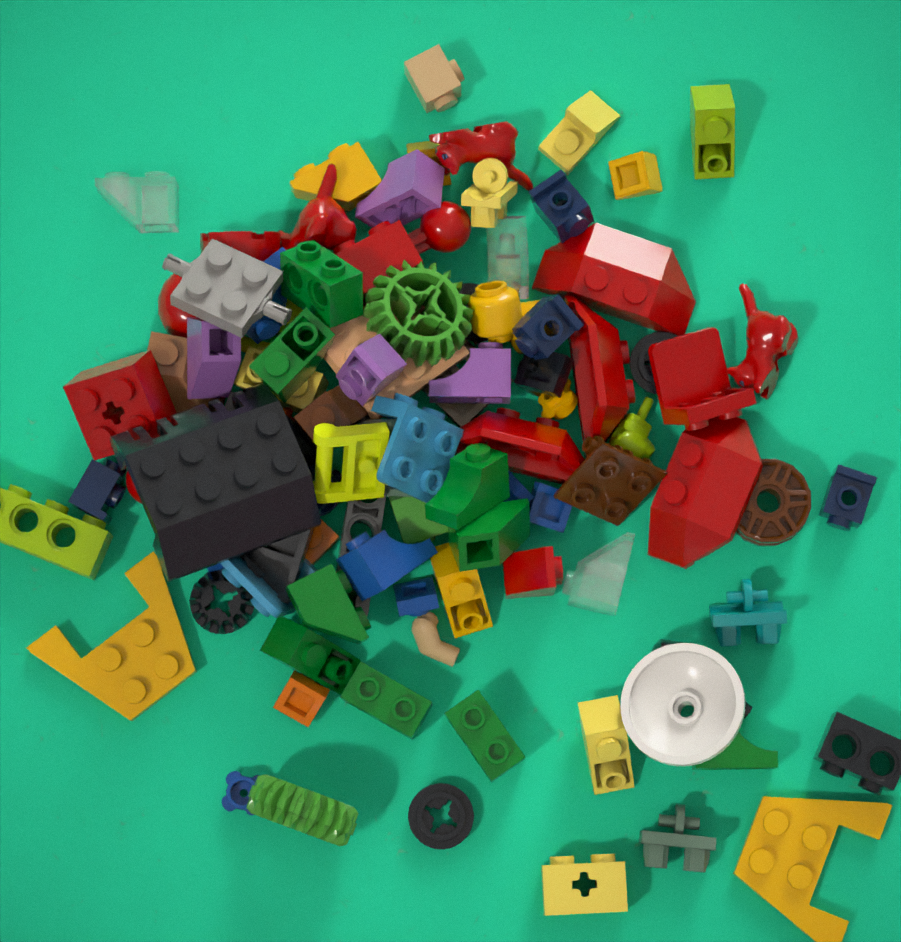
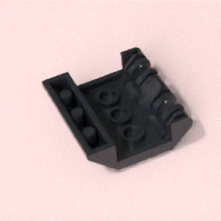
(220, 481)

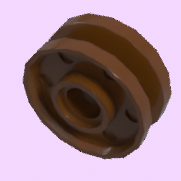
(793, 505)

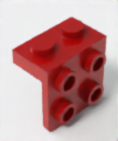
(694, 380)

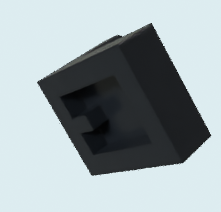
(544, 375)

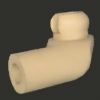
(429, 642)

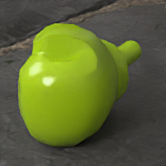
(634, 431)

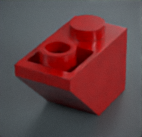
(532, 573)

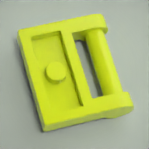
(362, 456)

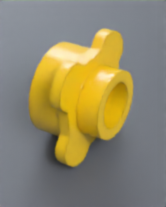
(558, 407)

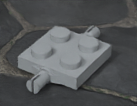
(227, 288)

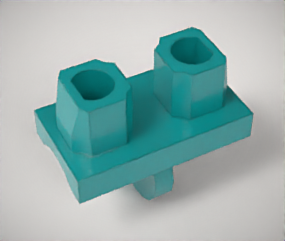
(764, 615)

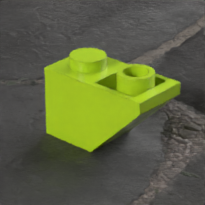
(712, 131)

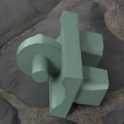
(657, 844)

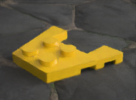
(136, 662)
(790, 848)

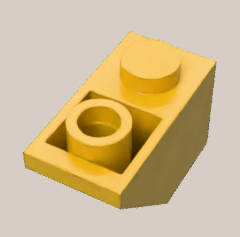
(354, 177)
(460, 594)

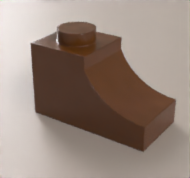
(330, 408)

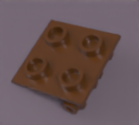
(609, 481)

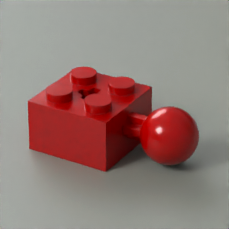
(389, 244)
(117, 400)

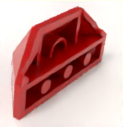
(619, 278)
(599, 373)
(532, 448)
(703, 492)

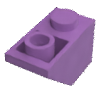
(211, 360)
(369, 369)

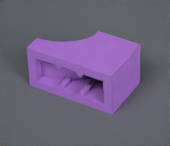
(406, 191)
(480, 381)

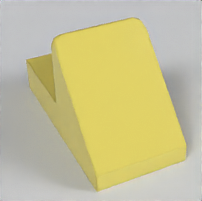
(578, 131)

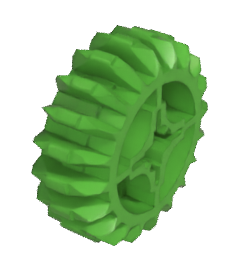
(406, 294)
(302, 810)

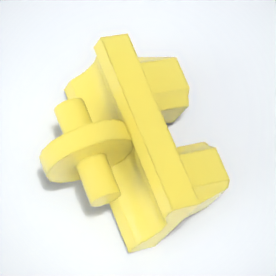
(489, 193)

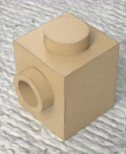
(434, 79)

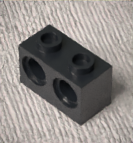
(865, 743)

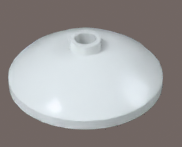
(668, 682)

